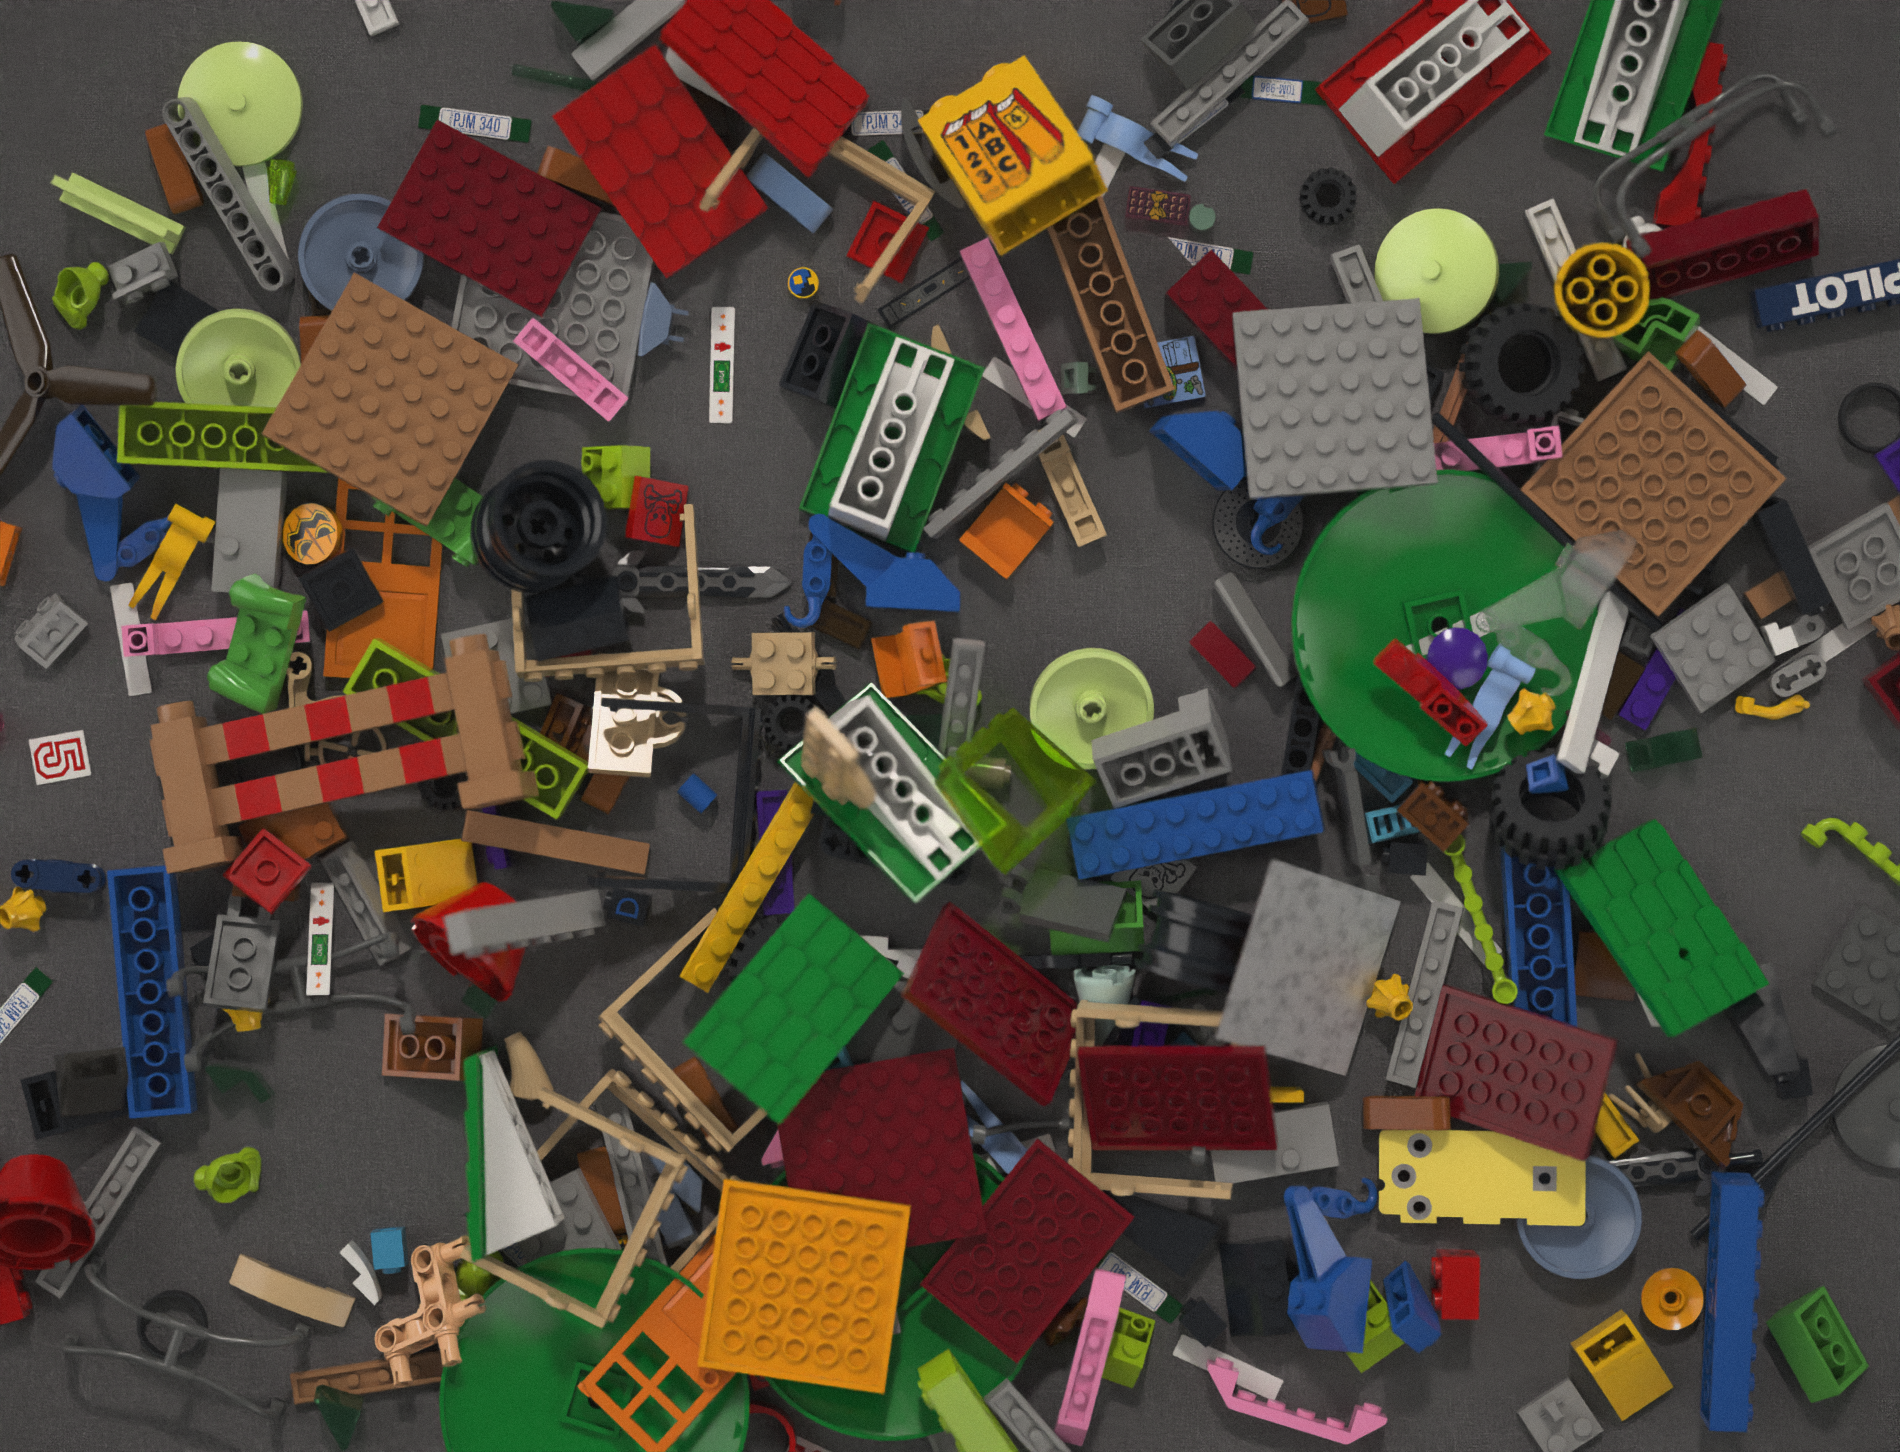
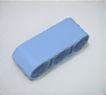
(789, 193)

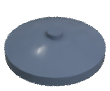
(346, 241)
(1606, 1236)

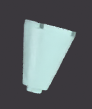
(1105, 985)

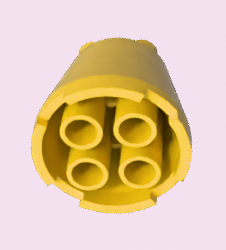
(1621, 288)

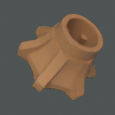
(1889, 626)

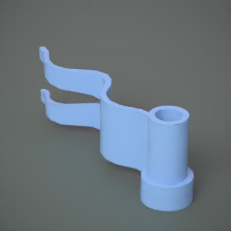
(1125, 135)
(1494, 696)
(1003, 1146)

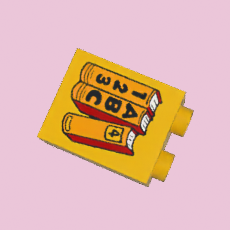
(1012, 154)

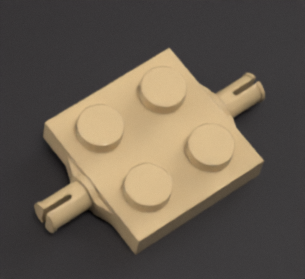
(784, 663)

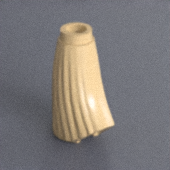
(526, 1068)

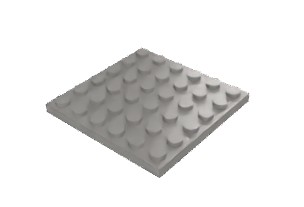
(592, 312)
(1334, 398)

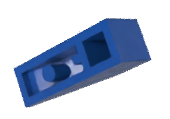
(1410, 1309)

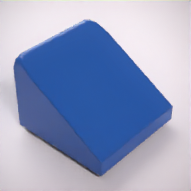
(1546, 775)

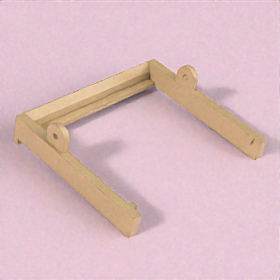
(860, 161)
(623, 663)
(656, 1070)
(666, 1128)
(1079, 1138)
(646, 1226)

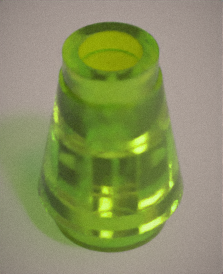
(280, 180)

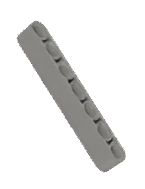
(215, 185)

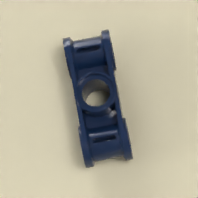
(58, 876)

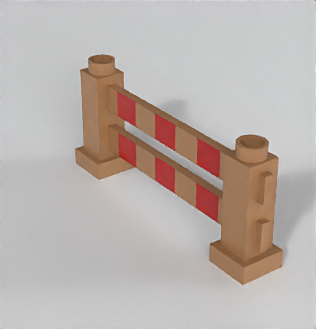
(485, 748)

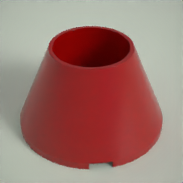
(491, 972)
(41, 1214)

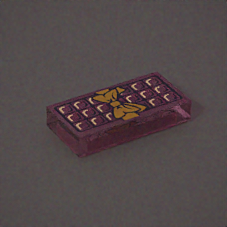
(1157, 206)

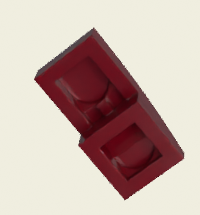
(1222, 654)

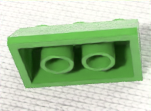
(1125, 936)
(1817, 1345)

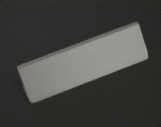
(623, 34)
(1254, 629)
(362, 897)

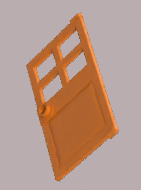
(409, 595)
(676, 1327)

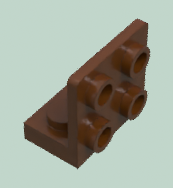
(1434, 813)

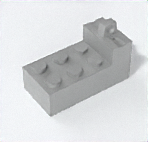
(1163, 752)

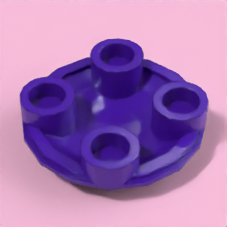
(1458, 656)

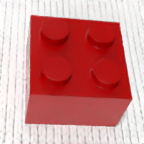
(1456, 1284)

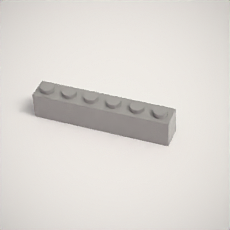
(524, 922)

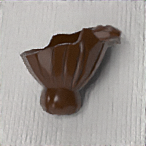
(1067, 1318)

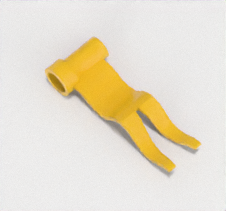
(173, 554)

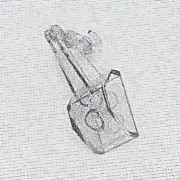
(1567, 591)

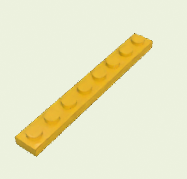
(749, 889)

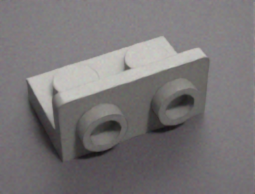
(141, 272)
(49, 630)

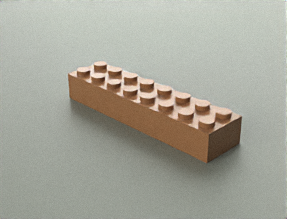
(1109, 307)

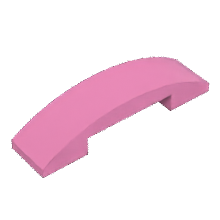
(570, 369)

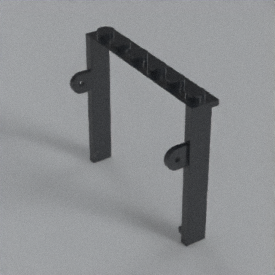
(744, 809)

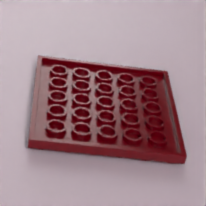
(890, 1136)

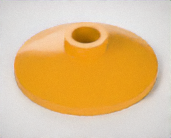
(1683, 1309)

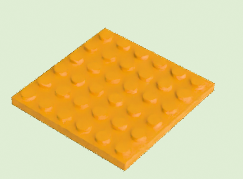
(804, 1285)

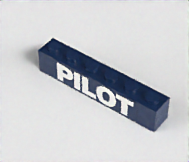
(1826, 295)

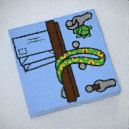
(1184, 370)

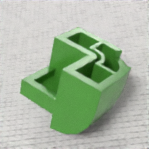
(1660, 331)

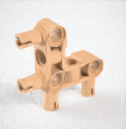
(438, 1315)

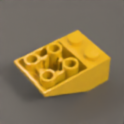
(424, 873)
(1622, 1364)

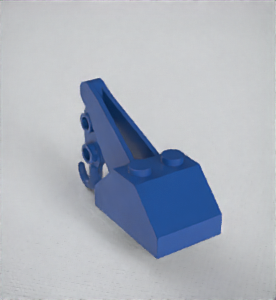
(1217, 453)
(89, 468)
(889, 580)
(1331, 1290)

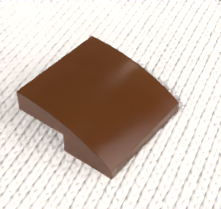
(570, 725)
(1597, 970)

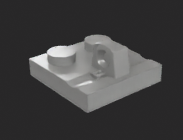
(1560, 1419)

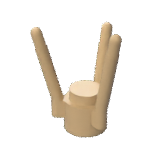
(1651, 1113)

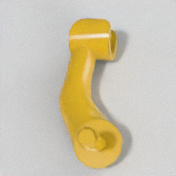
(1790, 706)

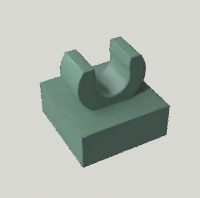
(1075, 378)

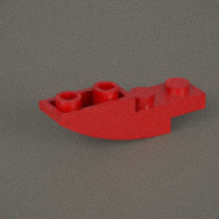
(1432, 691)

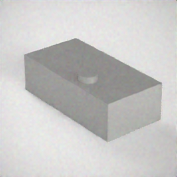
(249, 527)
(1304, 1145)

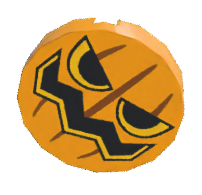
(312, 534)

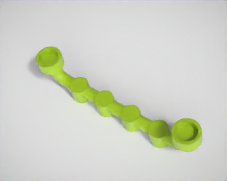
(1853, 835)
(1504, 989)

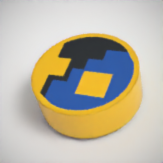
(803, 283)

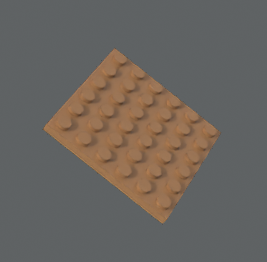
(390, 399)
(1662, 473)

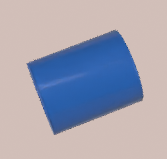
(697, 793)

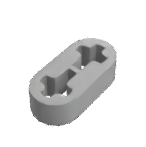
(1800, 681)

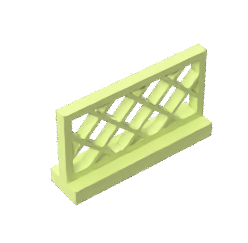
(119, 211)

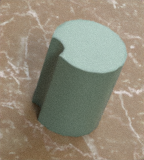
(1201, 218)

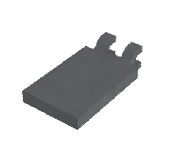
(1350, 804)
(1064, 903)
(242, 959)

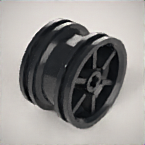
(580, 513)
(1195, 941)

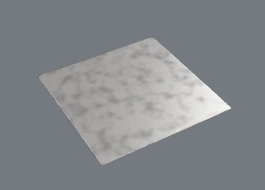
(1308, 968)

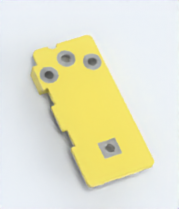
(1478, 1178)

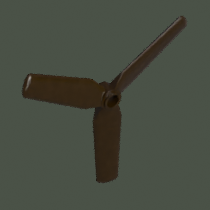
(68, 383)

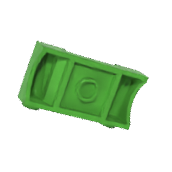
(450, 522)
(259, 644)

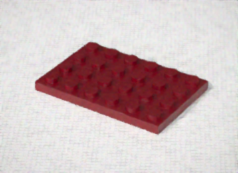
(489, 218)
(993, 1003)
(1517, 1071)
(1178, 1097)
(1039, 1247)

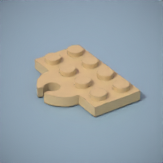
(625, 739)
(834, 762)

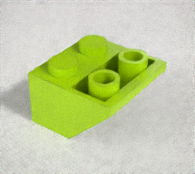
(614, 470)
(1378, 1336)
(1128, 1348)

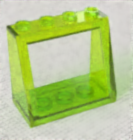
(1046, 766)

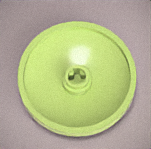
(246, 99)
(1442, 262)
(236, 360)
(1087, 698)

